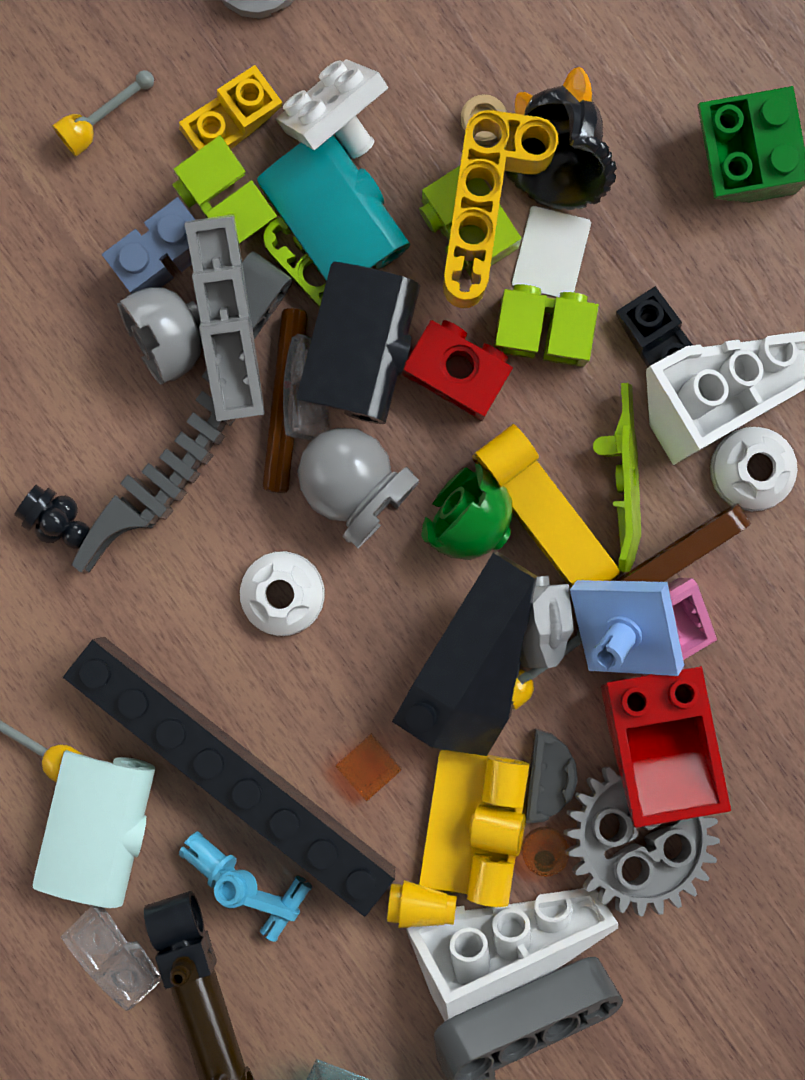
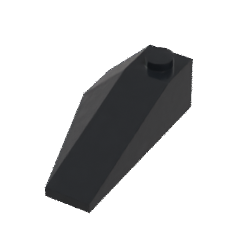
(471, 674)

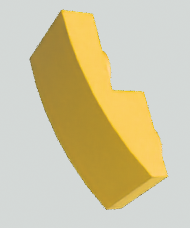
(235, 113)

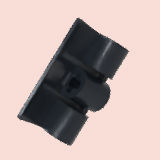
(359, 341)

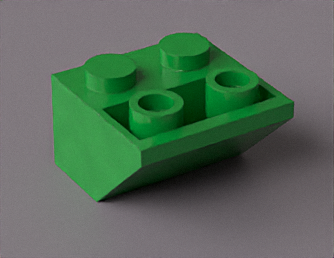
(754, 145)

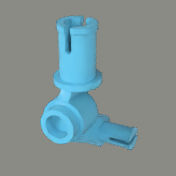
(239, 887)

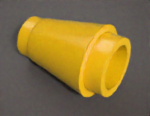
(419, 906)

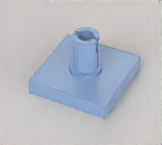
(627, 627)

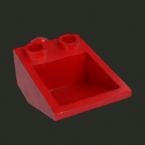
(666, 749)

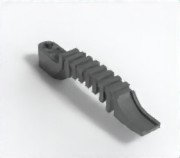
(265, 291)

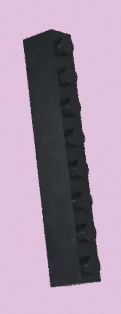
(231, 774)

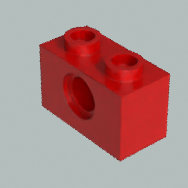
(428, 368)

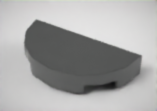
(550, 778)

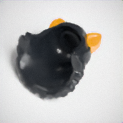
(582, 162)

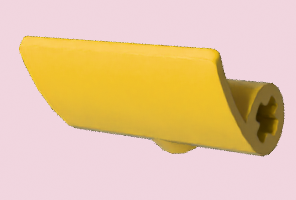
(475, 826)

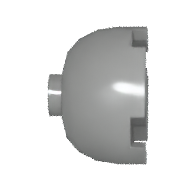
(163, 330)

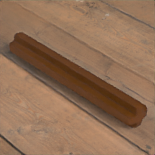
(279, 445)

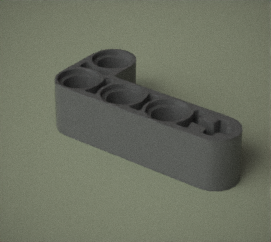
(525, 1020)

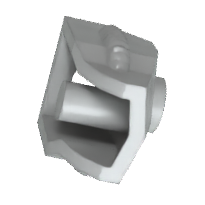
(548, 625)

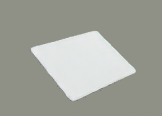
(551, 251)

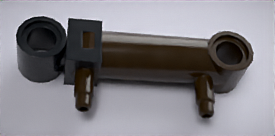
(187, 967)

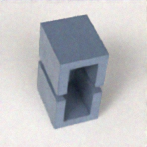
(139, 257)

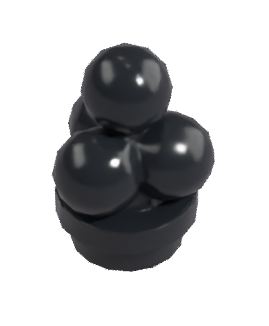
(52, 517)

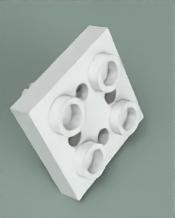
(333, 107)

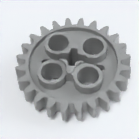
(659, 876)

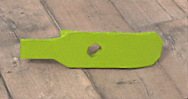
(627, 478)

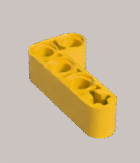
(483, 210)
(544, 509)

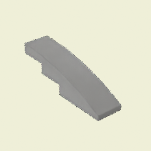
(224, 317)

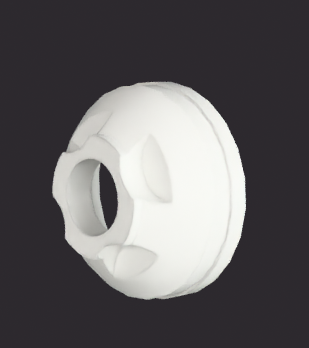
(730, 471)
(307, 588)

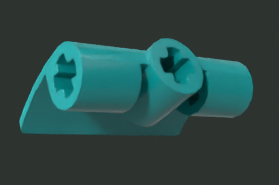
(332, 207)

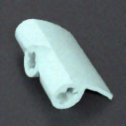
(94, 829)

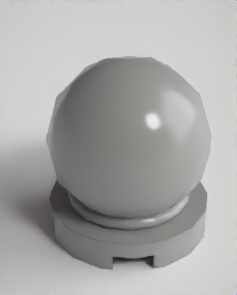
(351, 480)

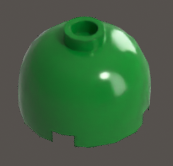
(471, 516)

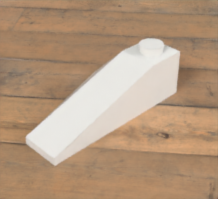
(718, 388)
(506, 946)

